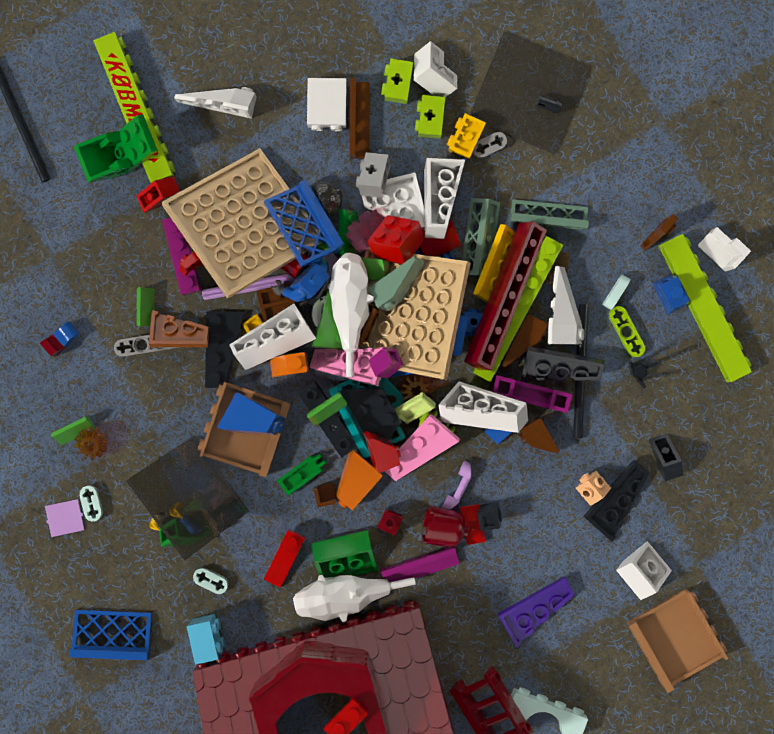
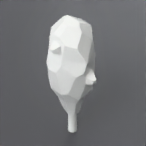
(349, 303)
(342, 595)

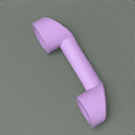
(464, 471)

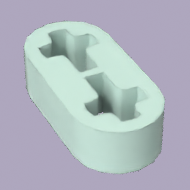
(616, 292)
(86, 504)
(208, 584)

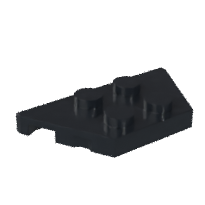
(372, 411)

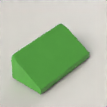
(376, 268)
(145, 305)
(326, 409)
(70, 431)

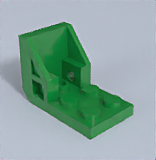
(117, 151)

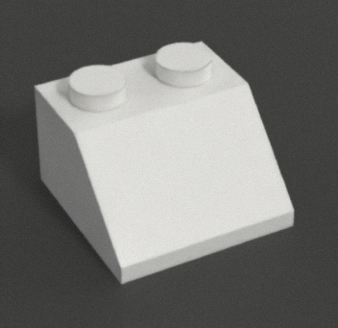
(644, 571)

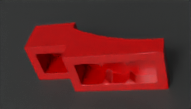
(284, 557)

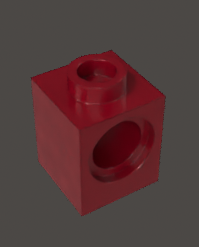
(390, 521)

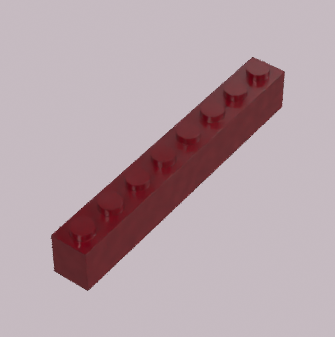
(505, 296)

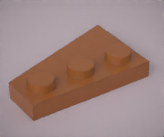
(172, 332)

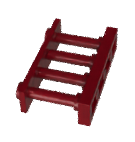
(472, 709)

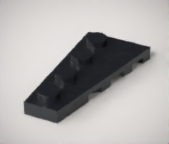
(223, 330)
(549, 364)
(610, 511)

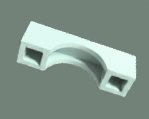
(570, 720)

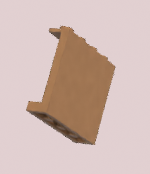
(240, 449)
(677, 638)

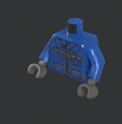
(307, 282)

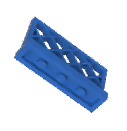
(316, 213)
(114, 651)

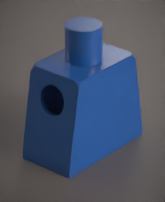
(671, 293)

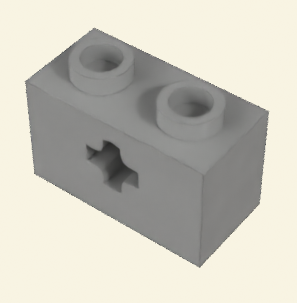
(373, 174)

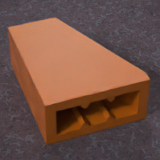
(289, 364)
(356, 480)

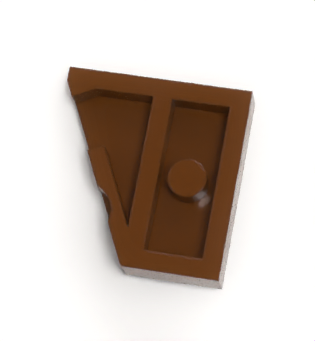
(664, 228)
(271, 303)

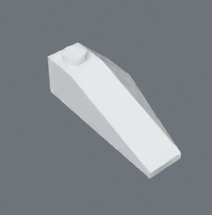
(230, 101)
(566, 324)

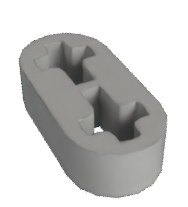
(491, 149)

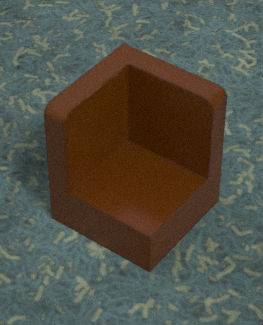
(325, 495)

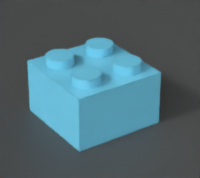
(205, 638)

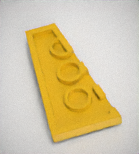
(494, 262)

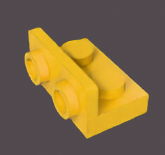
(467, 135)

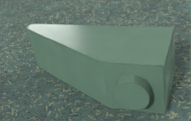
(395, 285)

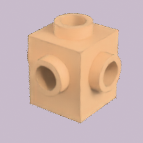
(593, 487)

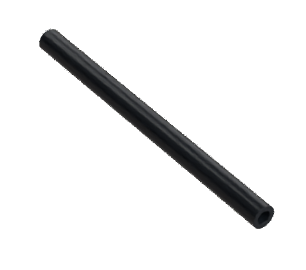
(23, 128)
(580, 384)

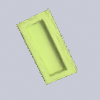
(415, 407)

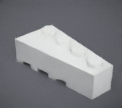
(440, 189)
(273, 338)

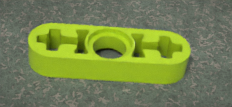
(629, 346)

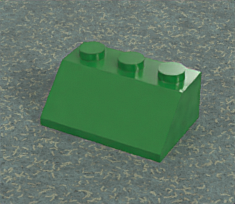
(345, 555)

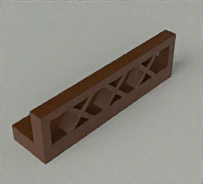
(359, 118)

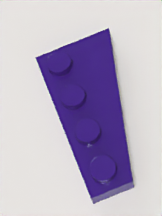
(535, 609)

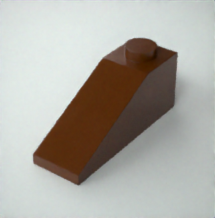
(528, 334)

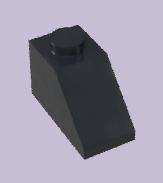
(666, 457)

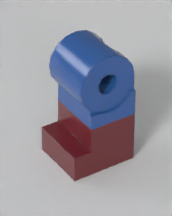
(60, 339)

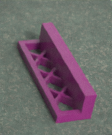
(421, 565)

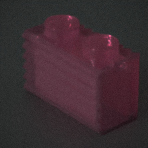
(361, 231)

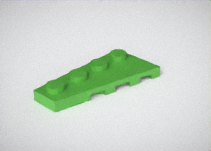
(327, 332)

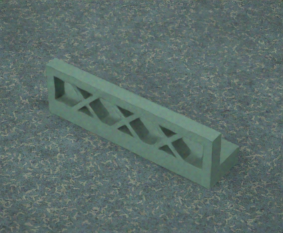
(550, 221)
(484, 237)

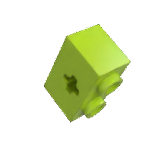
(403, 71)
(432, 105)

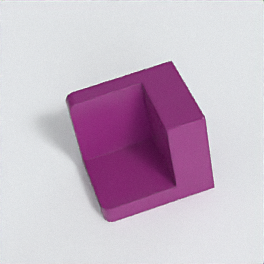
(385, 362)

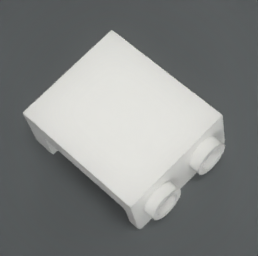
(326, 103)

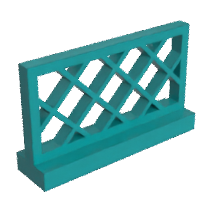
(352, 424)

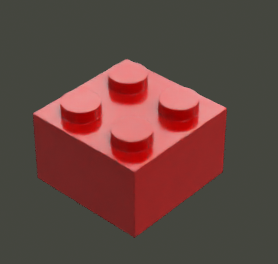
(396, 239)

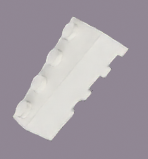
(482, 409)

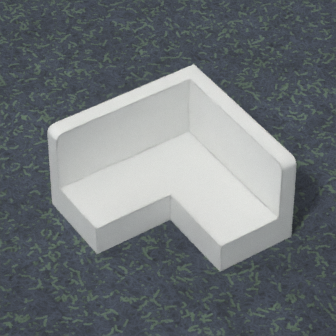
(431, 71)
(723, 250)

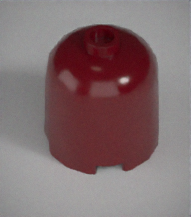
(444, 527)

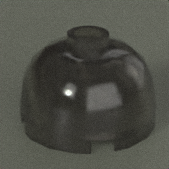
(328, 196)

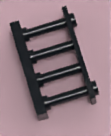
(332, 426)

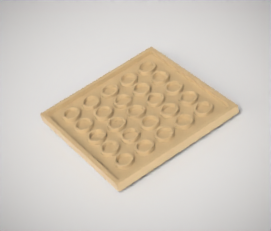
(232, 226)
(426, 319)

